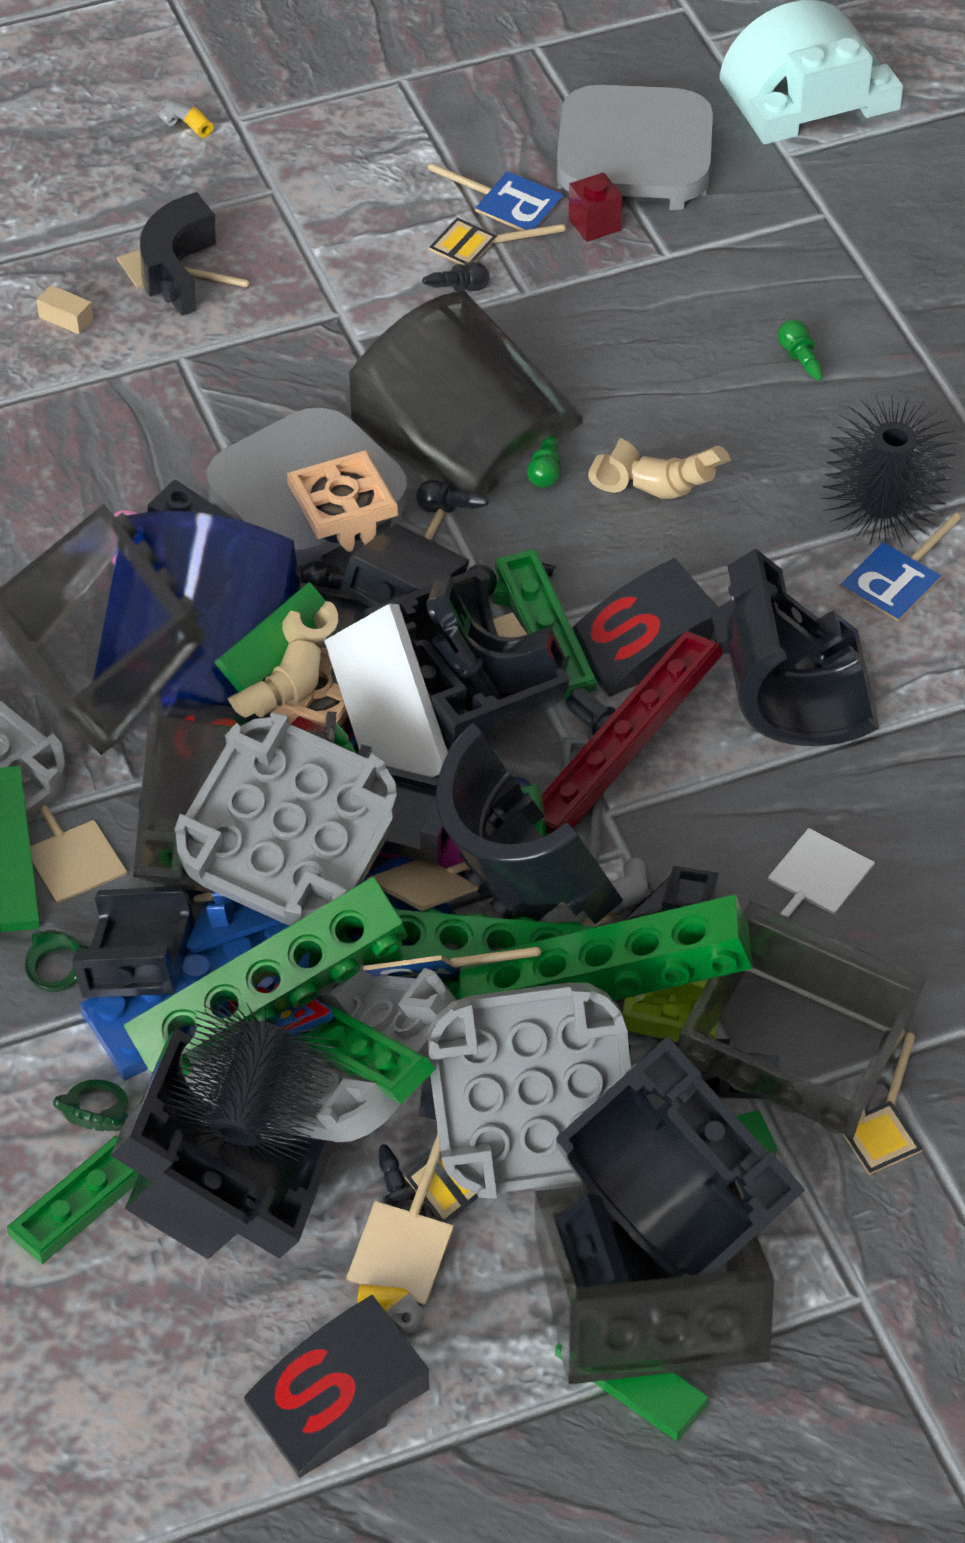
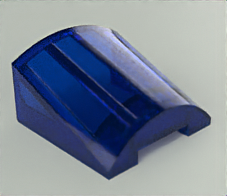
(226, 569)

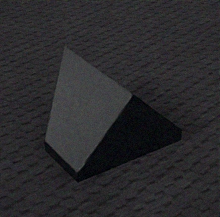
(680, 889)

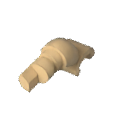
(654, 475)
(299, 668)

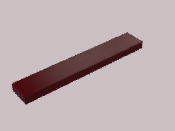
(628, 729)

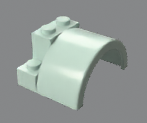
(824, 66)

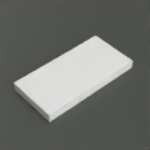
(387, 692)

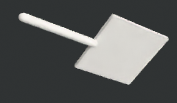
(820, 872)

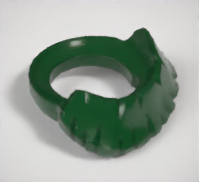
(46, 942)
(109, 1119)

